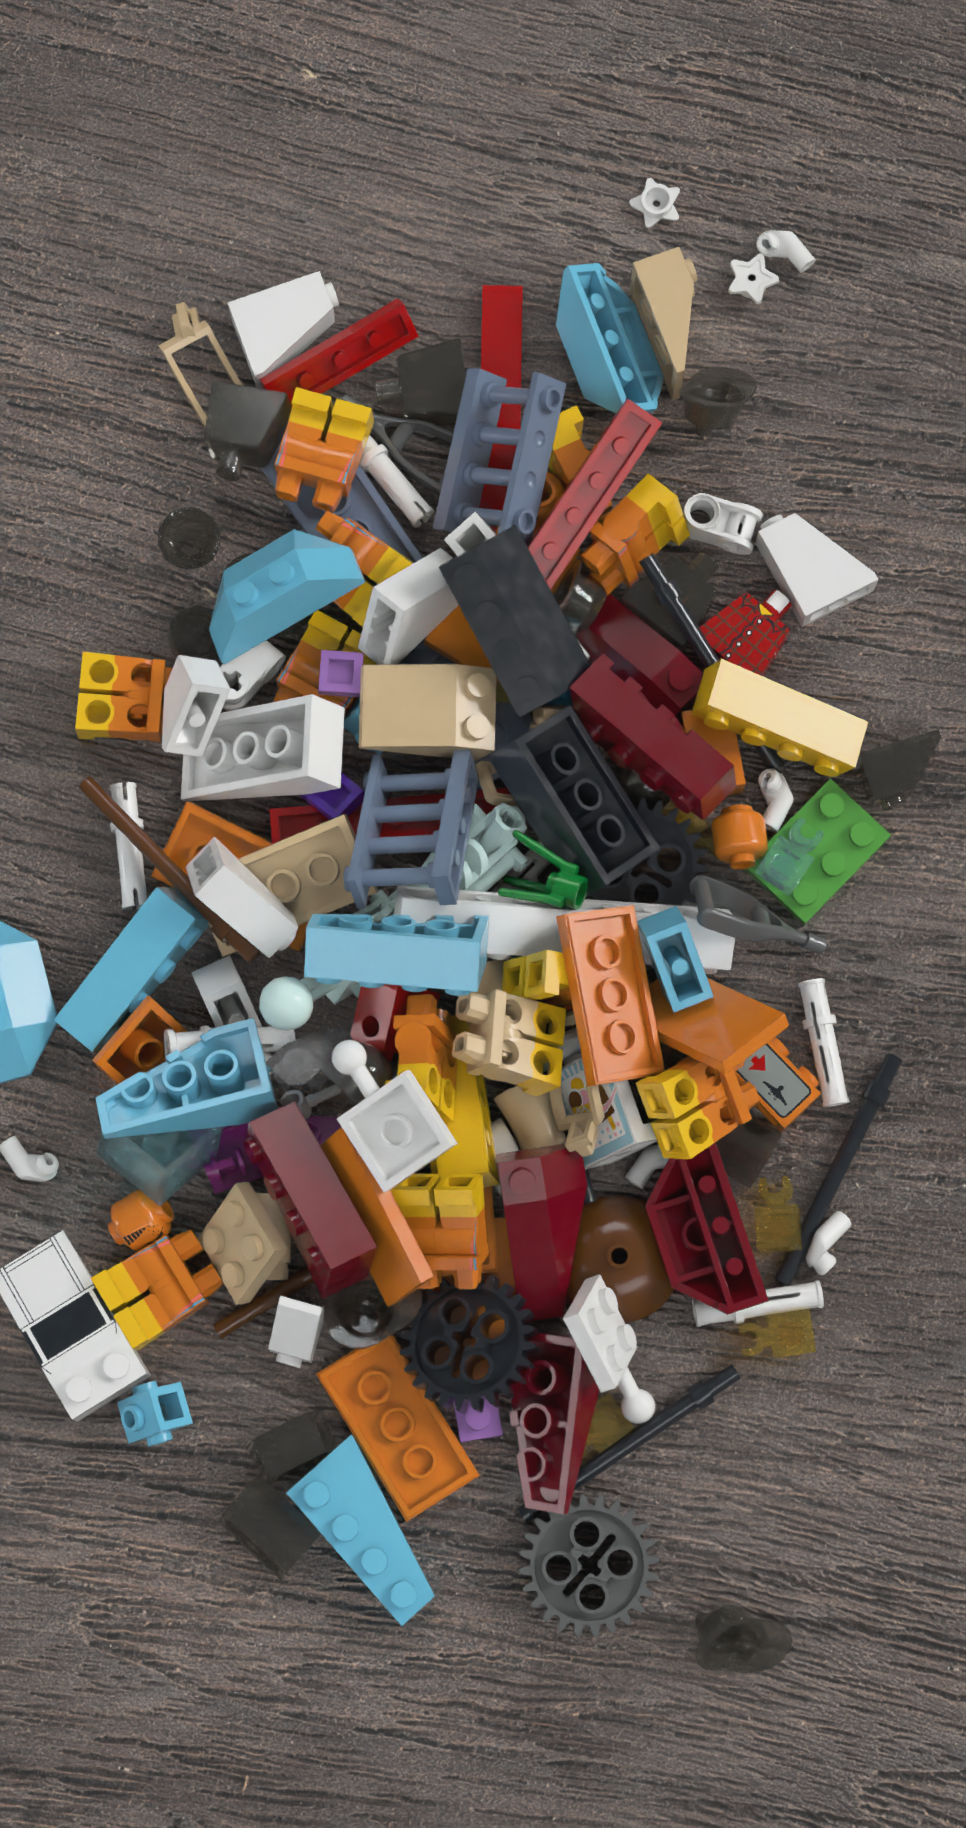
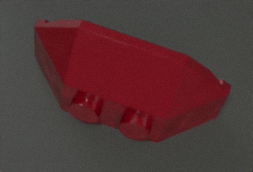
(704, 1234)

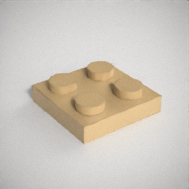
(242, 1243)

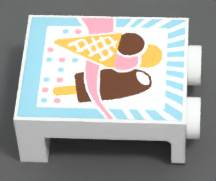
(621, 1129)

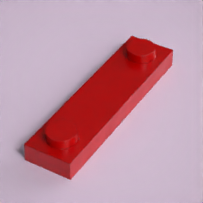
(345, 352)

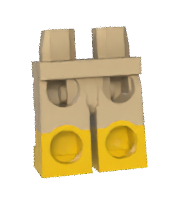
(511, 1040)

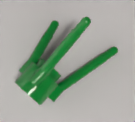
(561, 888)

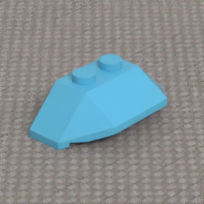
(606, 340)
(279, 589)
(25, 1004)

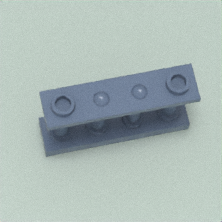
(472, 446)
(447, 843)

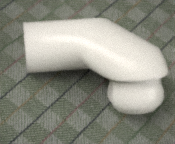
(785, 245)
(777, 796)
(645, 1165)
(29, 1166)
(823, 1239)

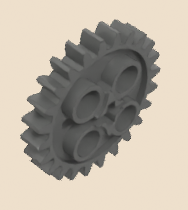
(619, 1592)

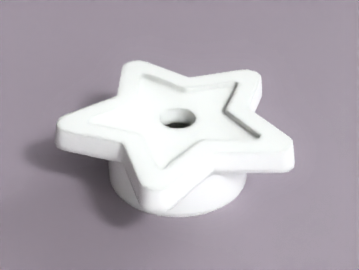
(660, 193)
(748, 288)

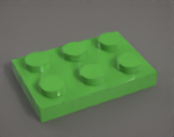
(846, 846)

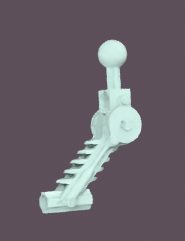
(489, 856)

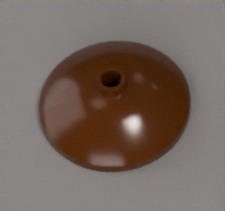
(621, 1224)

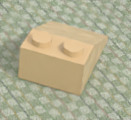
(663, 296)
(428, 709)

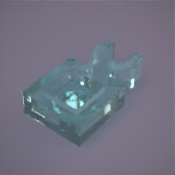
(788, 859)

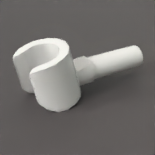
(306, 1103)

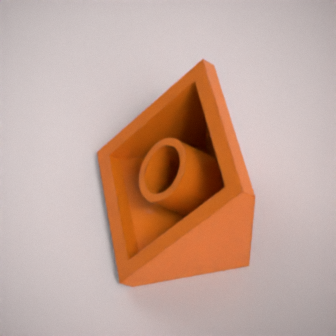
(137, 1043)

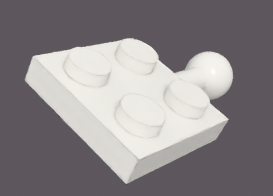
(394, 1124)
(607, 1346)

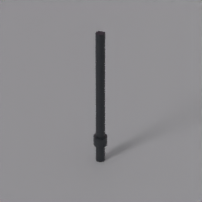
(668, 594)
(874, 1096)
(699, 1396)

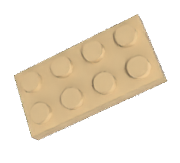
(306, 871)

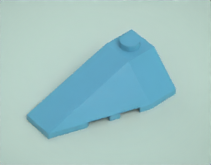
(203, 1087)

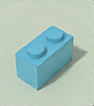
(675, 959)

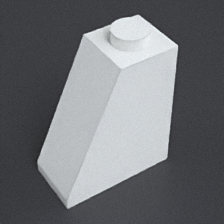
(282, 321)
(811, 568)
(406, 610)
(241, 899)

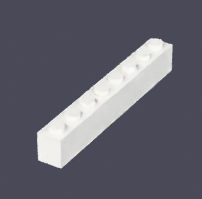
(532, 927)

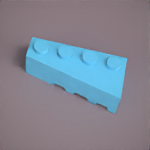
(397, 952)
(132, 967)
(359, 1524)

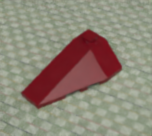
(643, 655)
(543, 1213)
(552, 1421)

